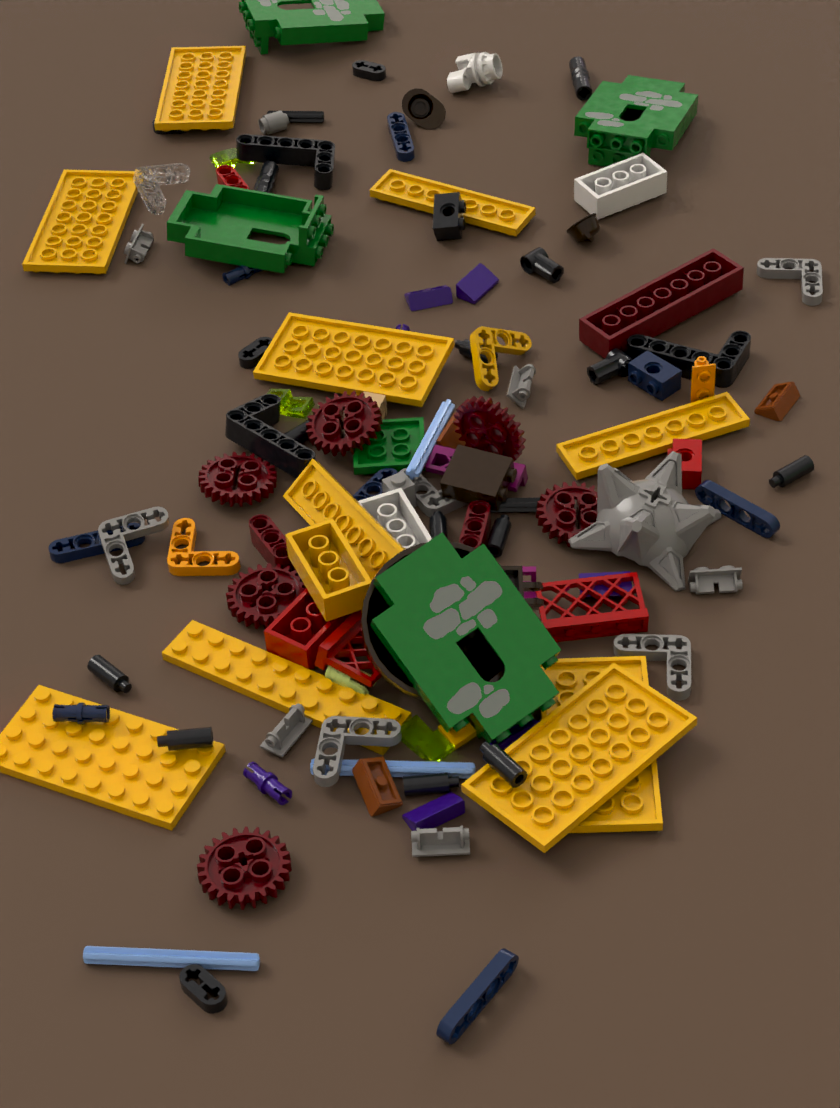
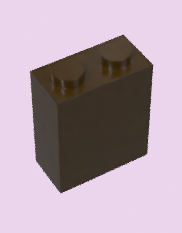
(478, 476)

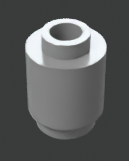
(273, 122)

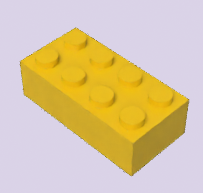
(328, 568)

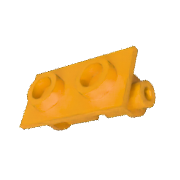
(702, 379)

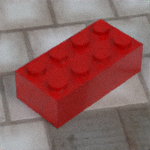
(300, 631)

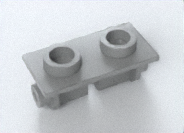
(140, 245)
(520, 384)
(703, 579)
(287, 731)
(440, 843)

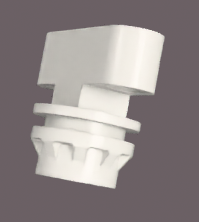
(475, 68)

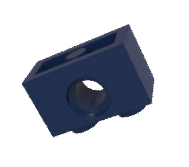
(654, 375)

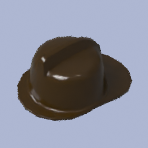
(423, 108)
(585, 228)

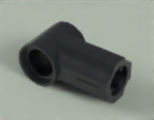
(539, 262)
(614, 364)

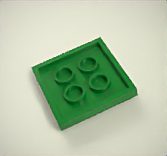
(392, 448)

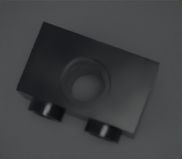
(448, 216)

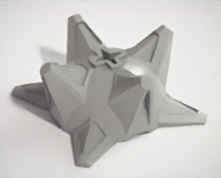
(647, 519)

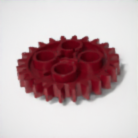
(328, 422)
(489, 427)
(254, 481)
(557, 510)
(263, 594)
(244, 868)

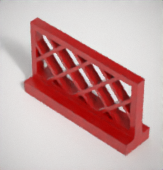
(594, 623)
(339, 645)

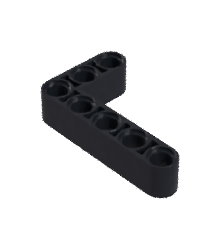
(290, 152)
(728, 361)
(251, 429)

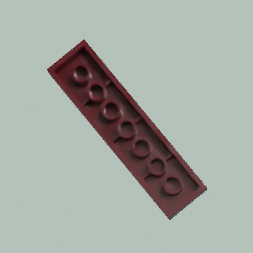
(662, 302)

